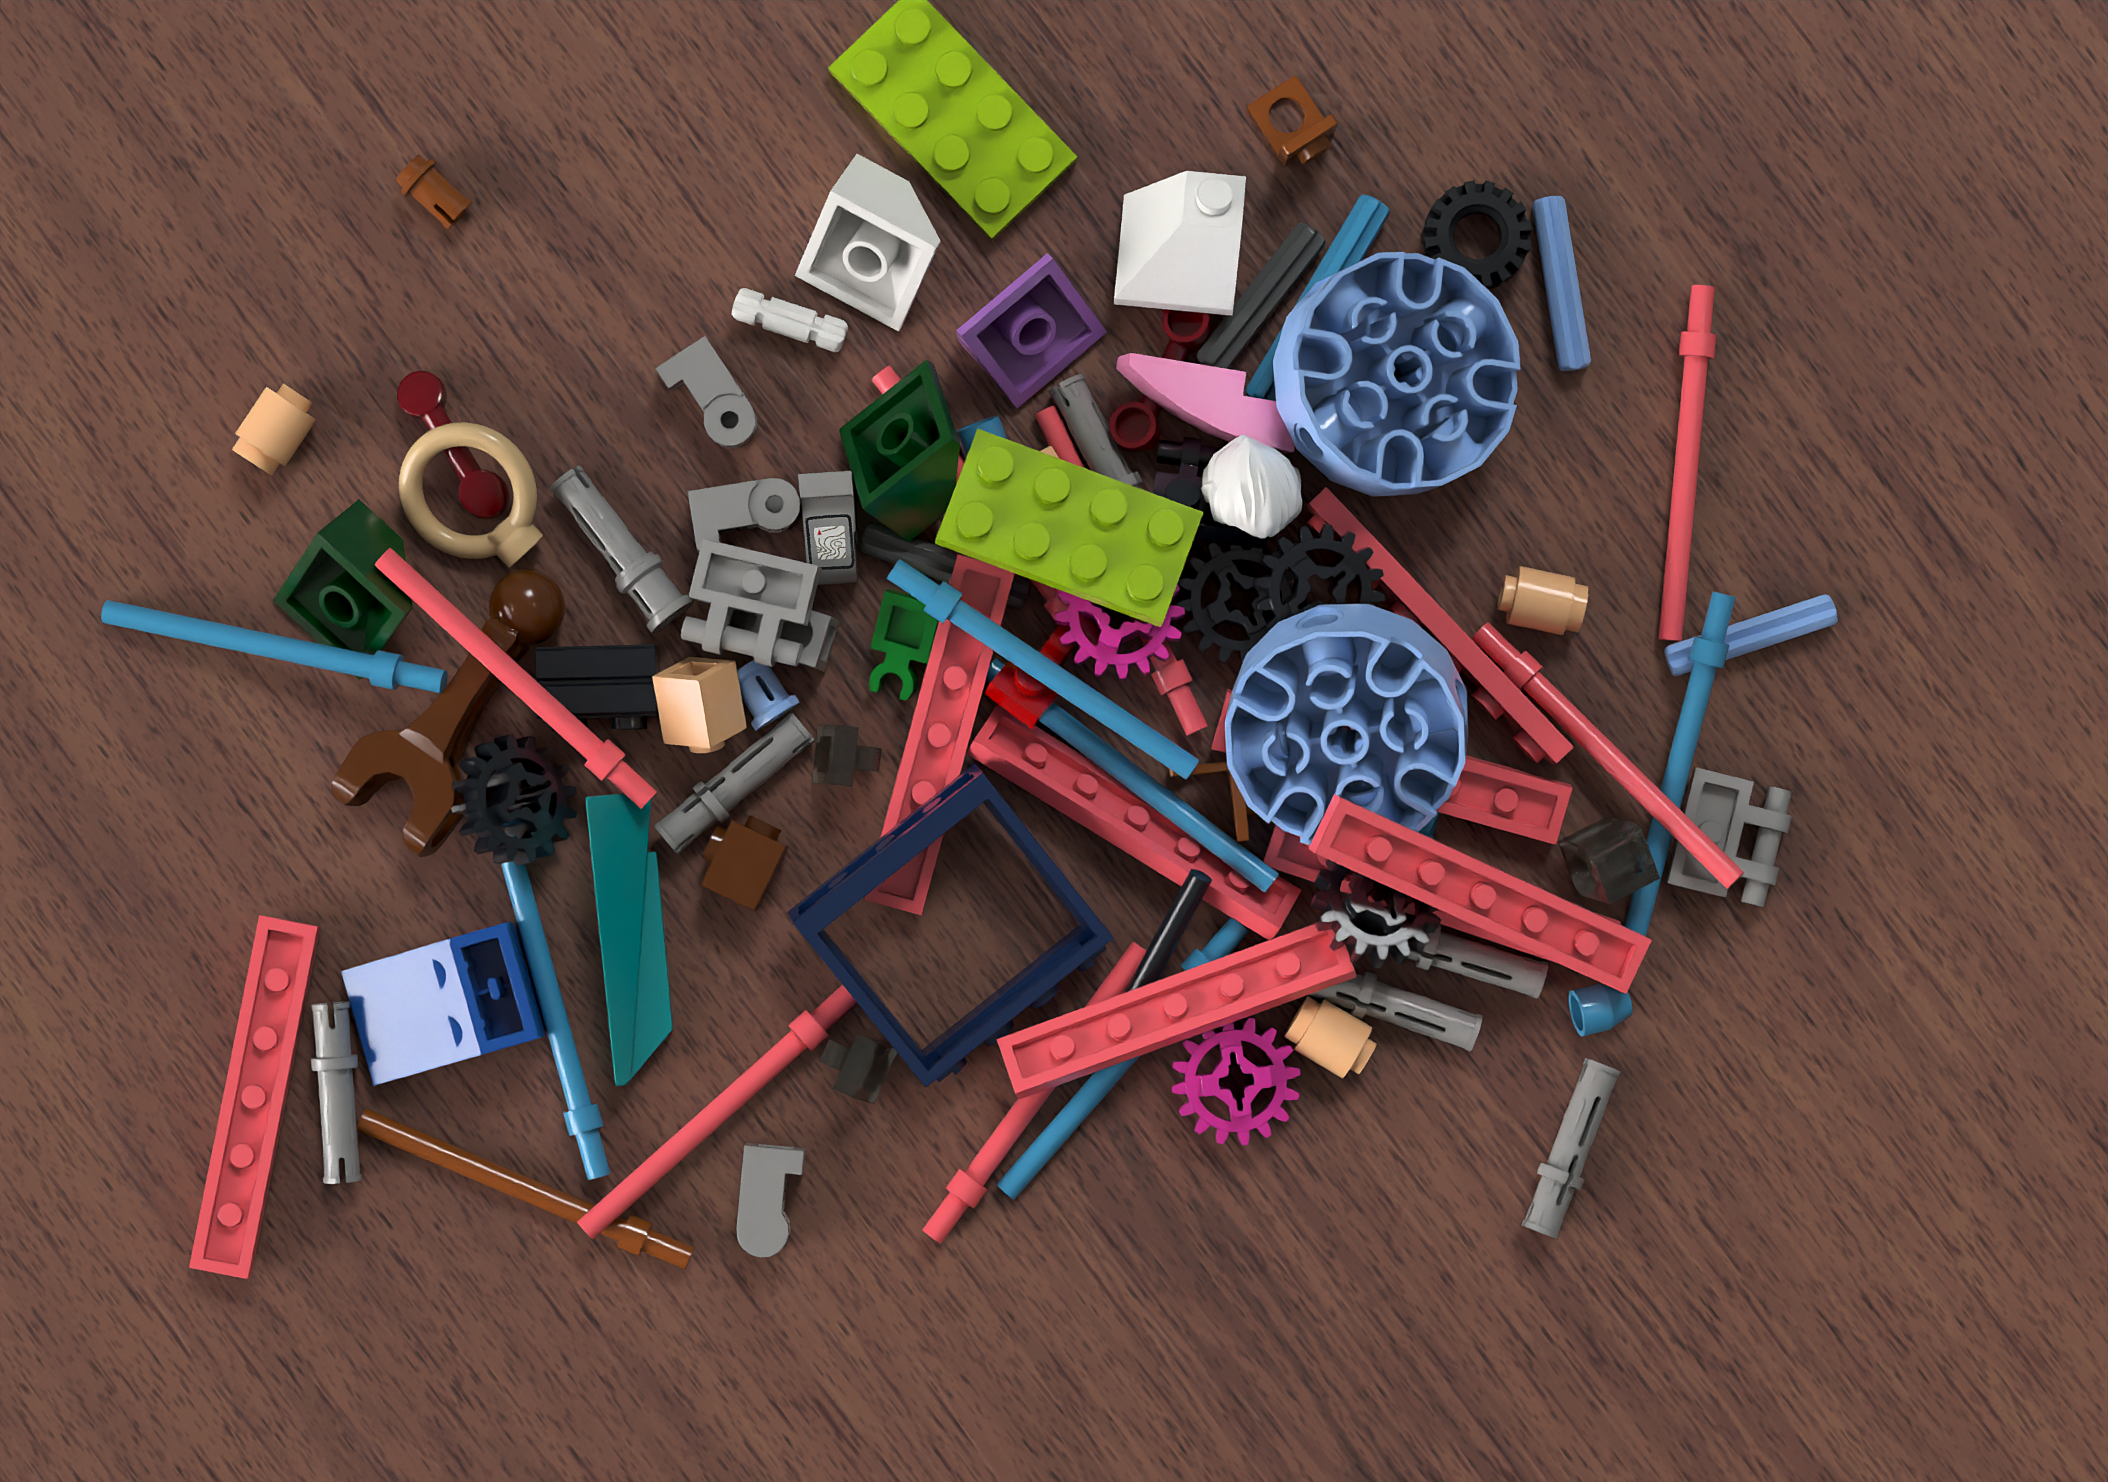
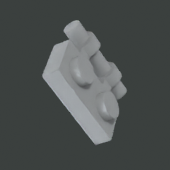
(753, 584)
(1720, 809)

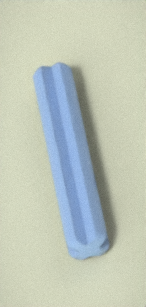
(1561, 283)
(1762, 631)

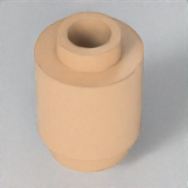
(274, 428)
(1543, 601)
(1330, 1037)

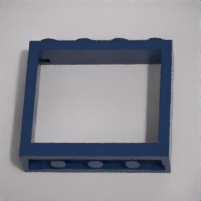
(897, 847)

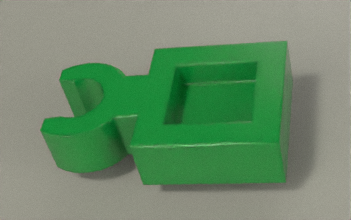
(905, 636)

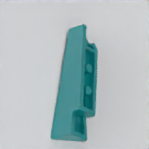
(630, 931)

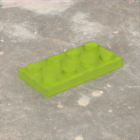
(953, 114)
(1069, 527)

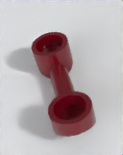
(1135, 423)
(480, 490)

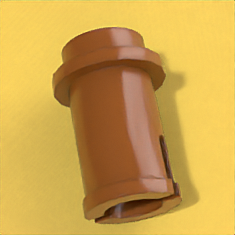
(433, 191)

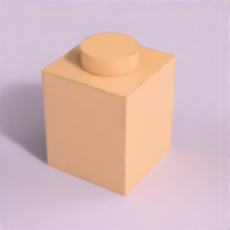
(699, 703)

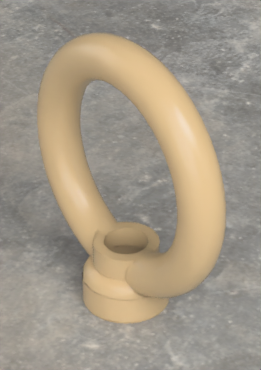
(513, 535)

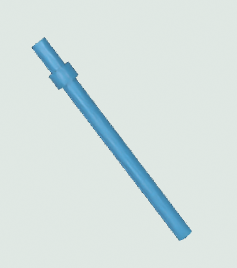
(945, 603)
(1708, 654)
(382, 669)
(1154, 793)
(1101, 1081)
(583, 1117)

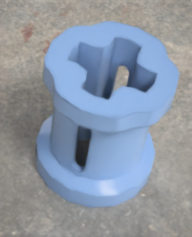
(764, 694)

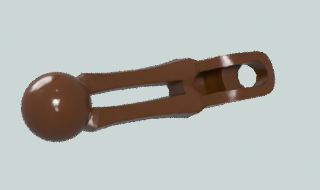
(523, 612)

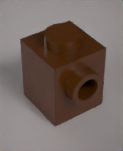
(743, 861)

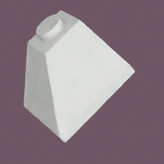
(871, 243)
(1181, 243)

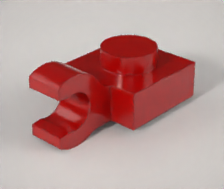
(1022, 693)

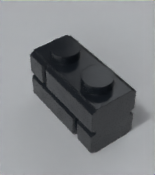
(602, 682)

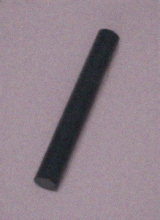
(1171, 929)

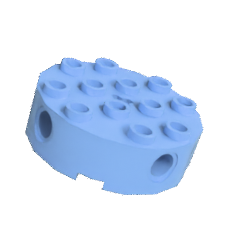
(1341, 385)
(1335, 672)

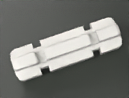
(789, 320)

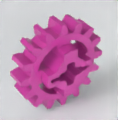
(1110, 639)
(1262, 1077)

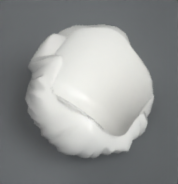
(1252, 487)

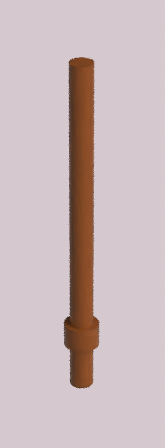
(632, 1234)

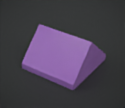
(1031, 331)

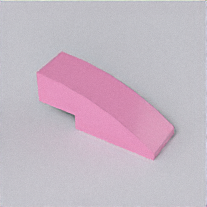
(1207, 399)

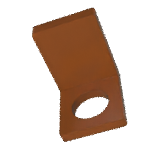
(1308, 140)
(1239, 807)

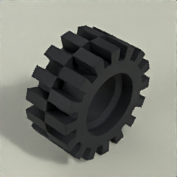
(1485, 201)

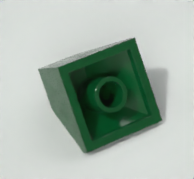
(905, 453)
(340, 591)

